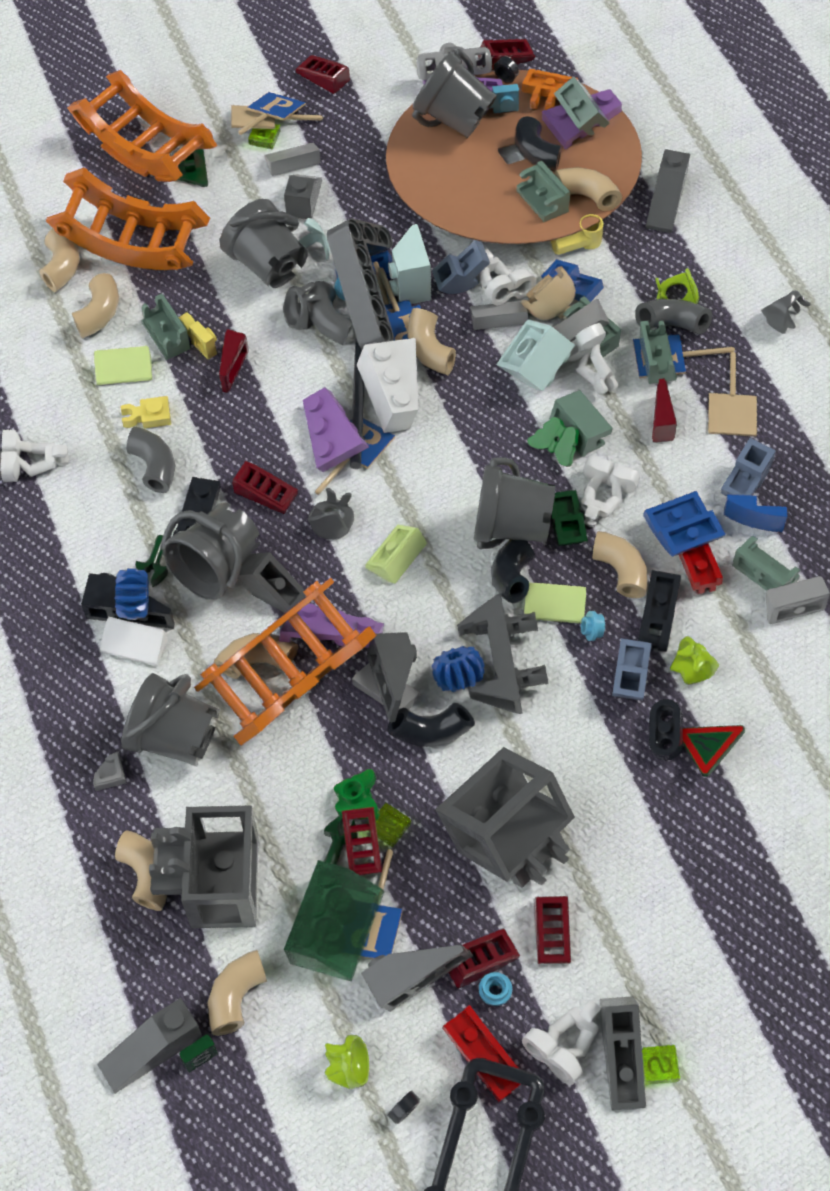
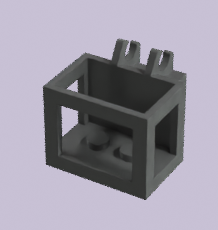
(507, 821)
(209, 868)

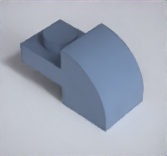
(460, 272)
(749, 469)
(631, 669)

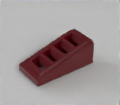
(501, 48)
(333, 80)
(233, 356)
(664, 417)
(249, 491)
(355, 814)
(552, 902)
(467, 971)

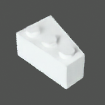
(391, 381)

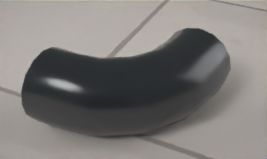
(533, 147)
(507, 569)
(431, 730)

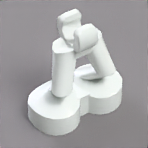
(507, 283)
(589, 342)
(12, 462)
(602, 471)
(560, 1060)

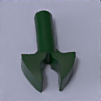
(160, 572)
(338, 841)

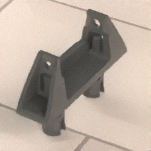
(492, 621)

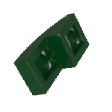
(567, 519)

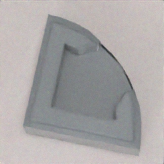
(109, 773)

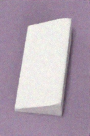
(133, 641)

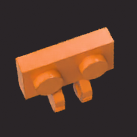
(543, 84)

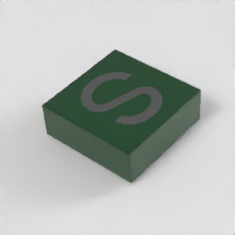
(198, 1053)

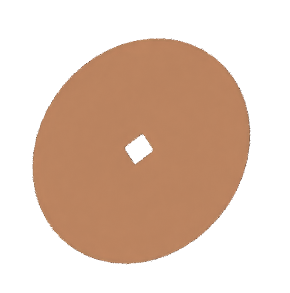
(472, 190)

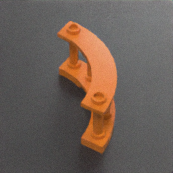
(130, 153)
(135, 212)
(299, 681)

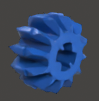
(132, 594)
(458, 668)

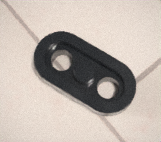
(666, 732)

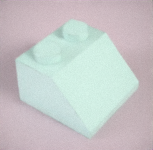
(410, 268)
(536, 354)

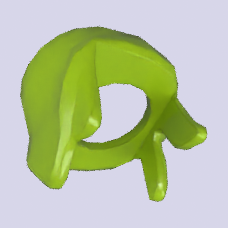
(683, 279)
(693, 662)
(348, 1062)

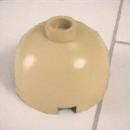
(551, 296)

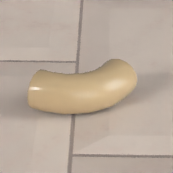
(591, 184)
(63, 263)
(101, 307)
(428, 348)
(626, 561)
(256, 655)
(139, 854)
(229, 990)

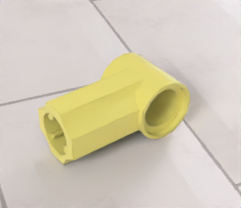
(588, 238)

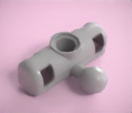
(436, 58)

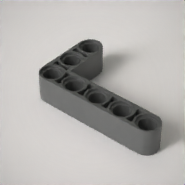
(351, 250)

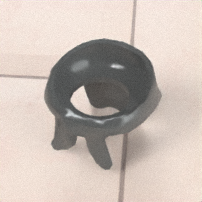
(777, 312)
(296, 313)
(330, 524)

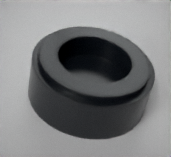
(506, 69)
(404, 1107)

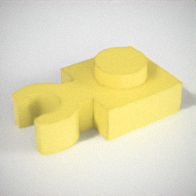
(201, 338)
(151, 412)

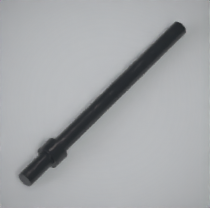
(357, 405)

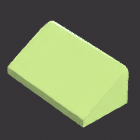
(123, 365)
(396, 553)
(556, 602)

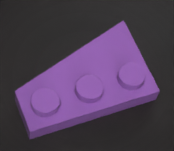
(564, 128)
(330, 430)
(324, 629)

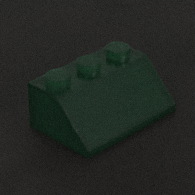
(333, 921)

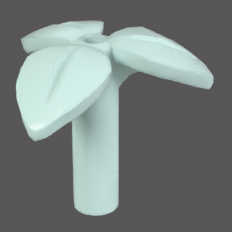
(316, 235)

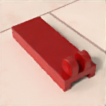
(701, 569)
(476, 1041)

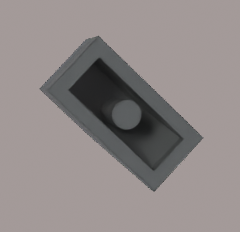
(302, 195)
(270, 581)

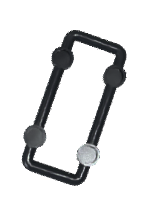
(464, 1098)

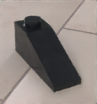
(100, 603)

